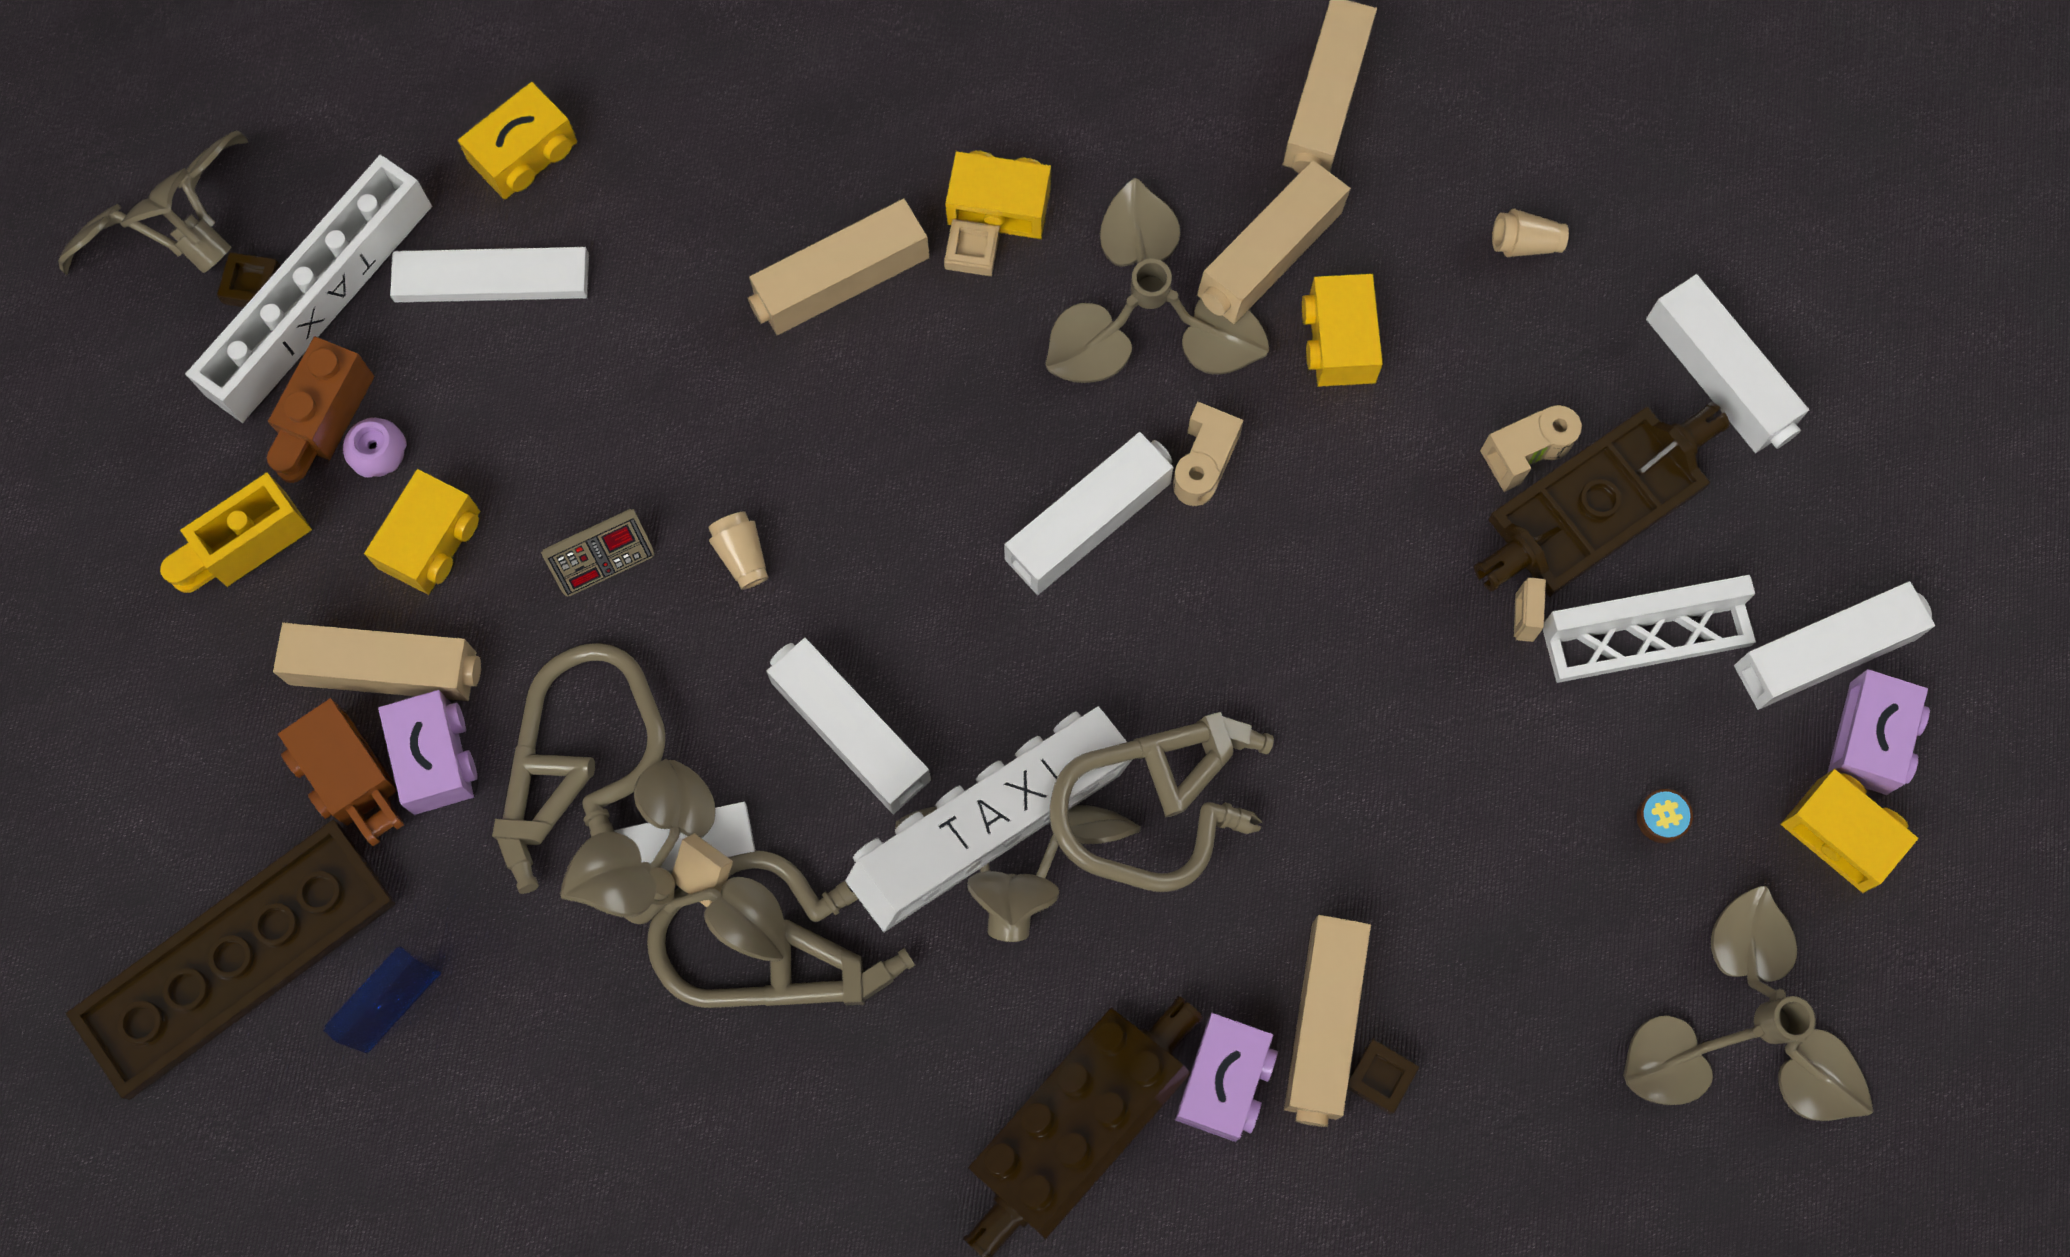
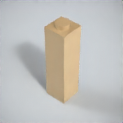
(1329, 85)
(1272, 242)
(838, 267)
(376, 661)
(1327, 1020)

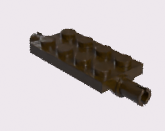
(1600, 499)
(1079, 1123)

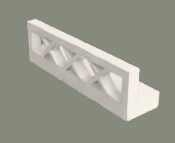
(1647, 610)

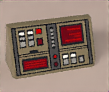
(598, 553)

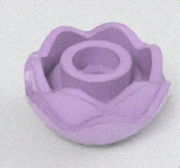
(376, 461)

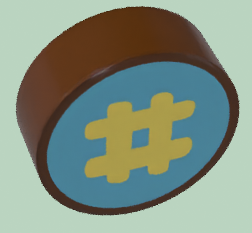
(1664, 816)

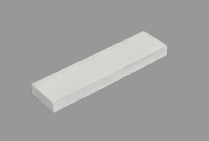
(489, 274)

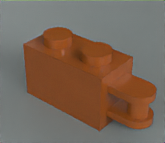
(316, 407)
(341, 769)

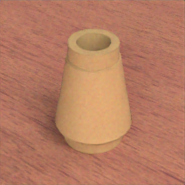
(1528, 234)
(739, 548)

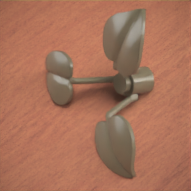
(192, 236)
(1092, 348)
(615, 881)
(1014, 897)
(1820, 1076)

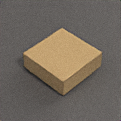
(972, 247)
(1529, 609)
(700, 867)

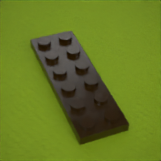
(229, 960)

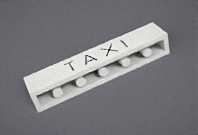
(310, 289)
(978, 823)

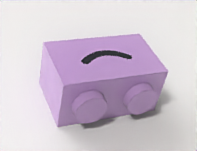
(1880, 731)
(428, 752)
(1226, 1078)

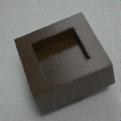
(244, 278)
(1382, 1077)

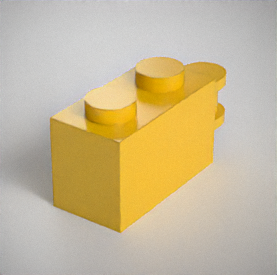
(235, 536)

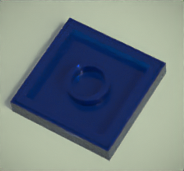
(381, 1000)

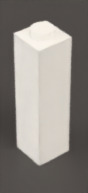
(1728, 365)
(1089, 512)
(1834, 645)
(848, 724)

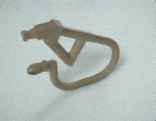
(1218, 739)
(515, 833)
(852, 990)

